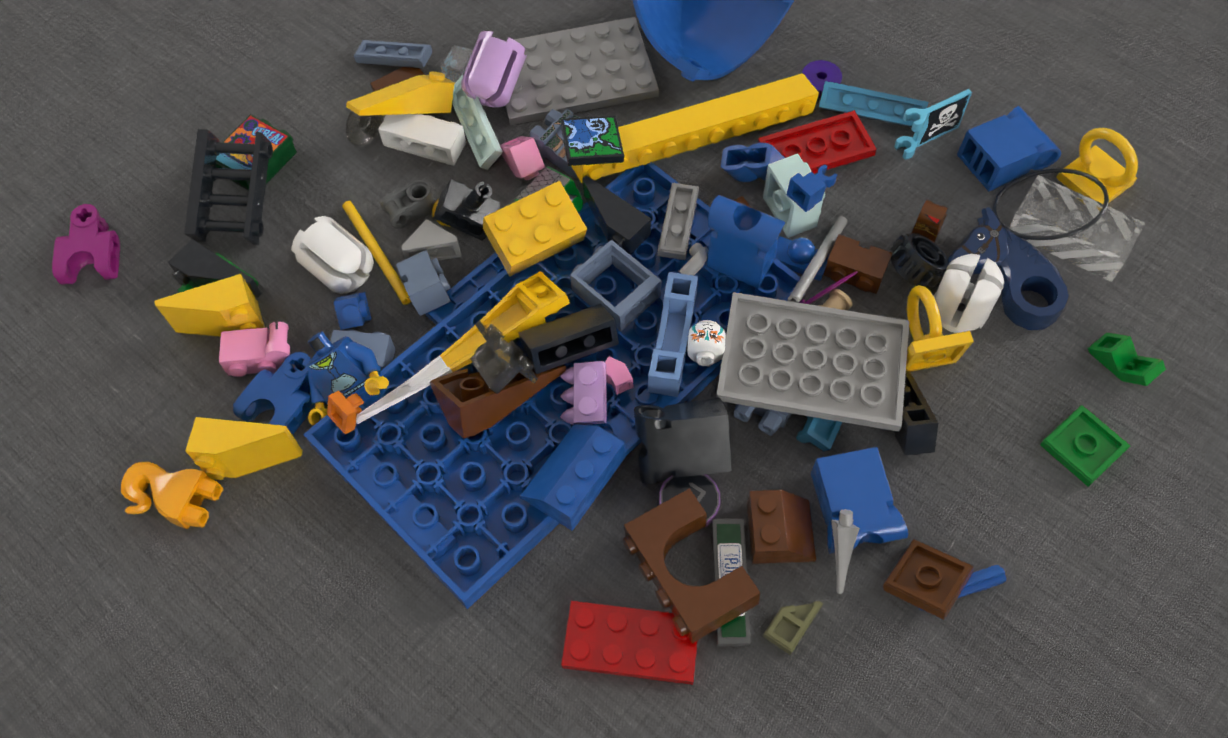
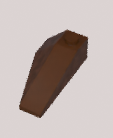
(475, 407)

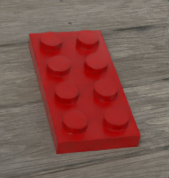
(825, 142)
(627, 643)

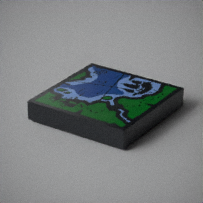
(592, 140)

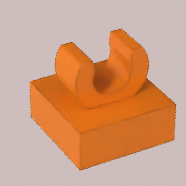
(344, 410)

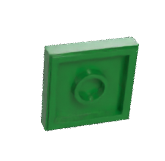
(1084, 445)

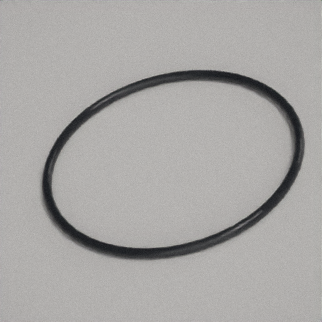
(1053, 237)

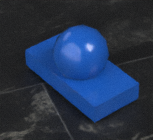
(798, 255)

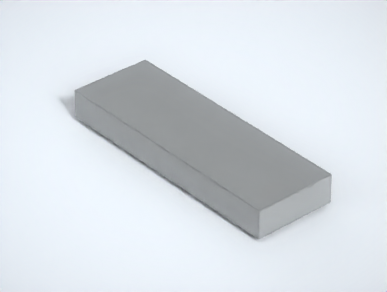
(678, 221)

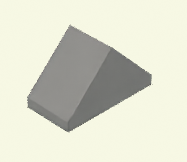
(435, 240)

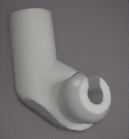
(698, 259)

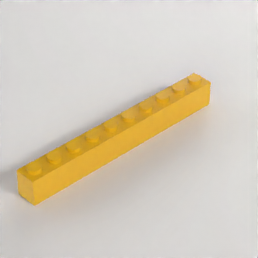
(708, 123)

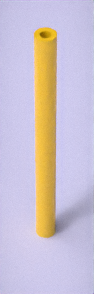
(377, 252)

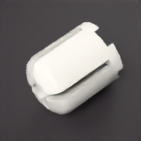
(333, 255)
(978, 298)

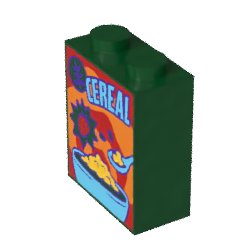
(245, 133)

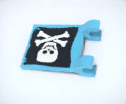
(933, 122)

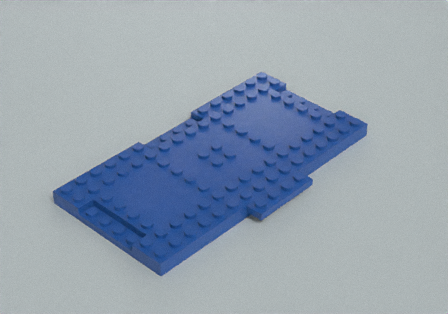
(462, 496)

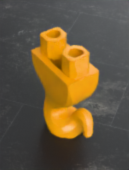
(174, 494)

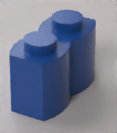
(749, 162)

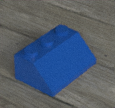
(575, 474)

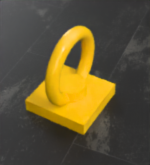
(1101, 166)
(933, 348)

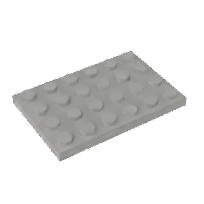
(582, 71)
(814, 361)

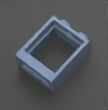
(636, 302)

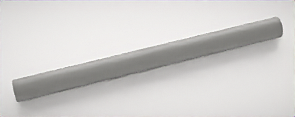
(817, 261)

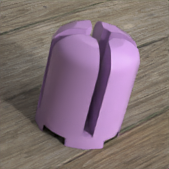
(493, 70)

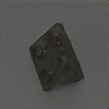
(500, 360)

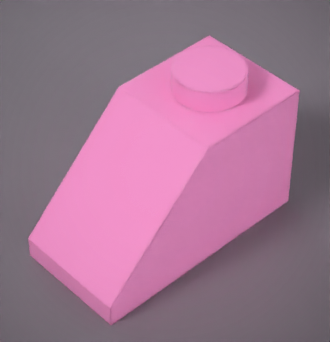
(523, 157)

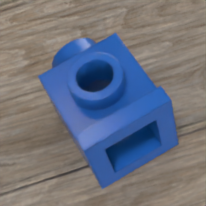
(352, 310)

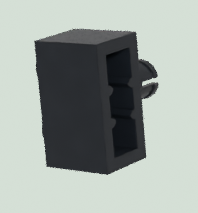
(466, 207)

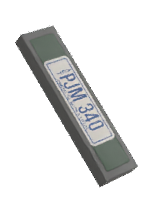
(729, 555)

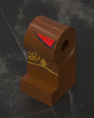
(930, 220)

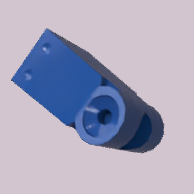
(1006, 149)
(742, 240)
(858, 484)

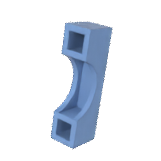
(672, 340)

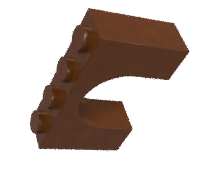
(695, 608)

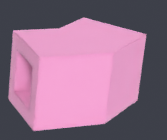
(618, 375)

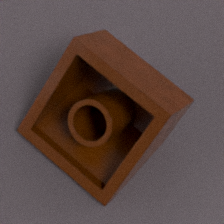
(780, 527)

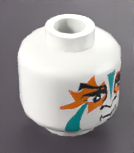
(706, 342)

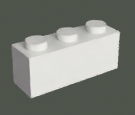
(424, 136)

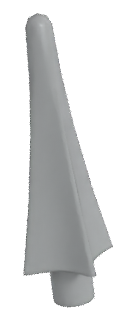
(844, 539)

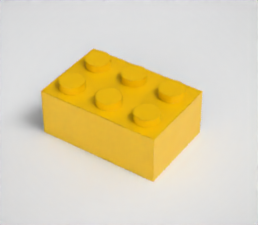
(534, 228)

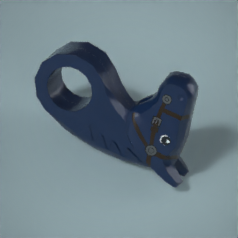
(1022, 269)

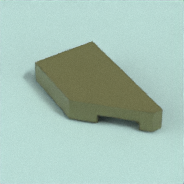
(791, 624)

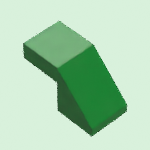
(1121, 359)

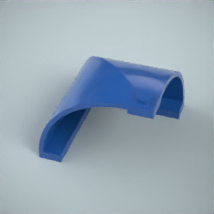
(709, 35)

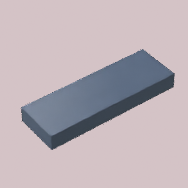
(393, 54)

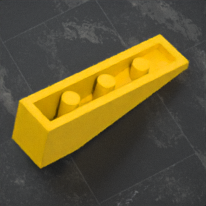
(412, 96)

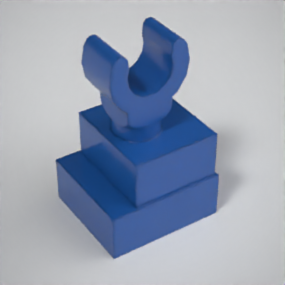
(809, 189)

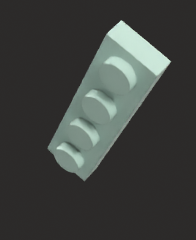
(476, 127)

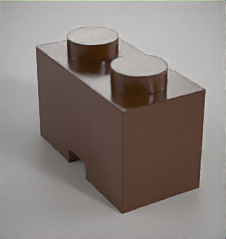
(850, 257)

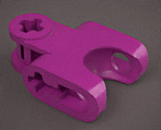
(86, 244)

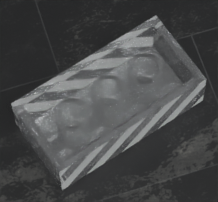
(1057, 210)

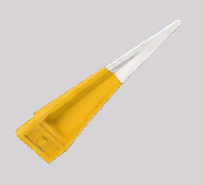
(519, 310)

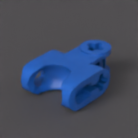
(280, 391)

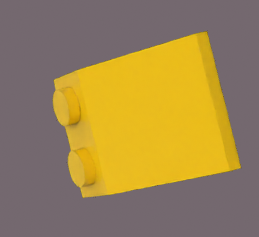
(213, 308)
(239, 447)

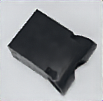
(683, 440)

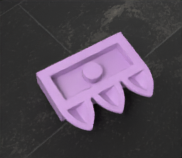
(587, 394)

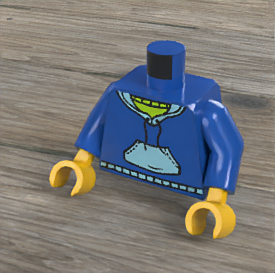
(340, 367)

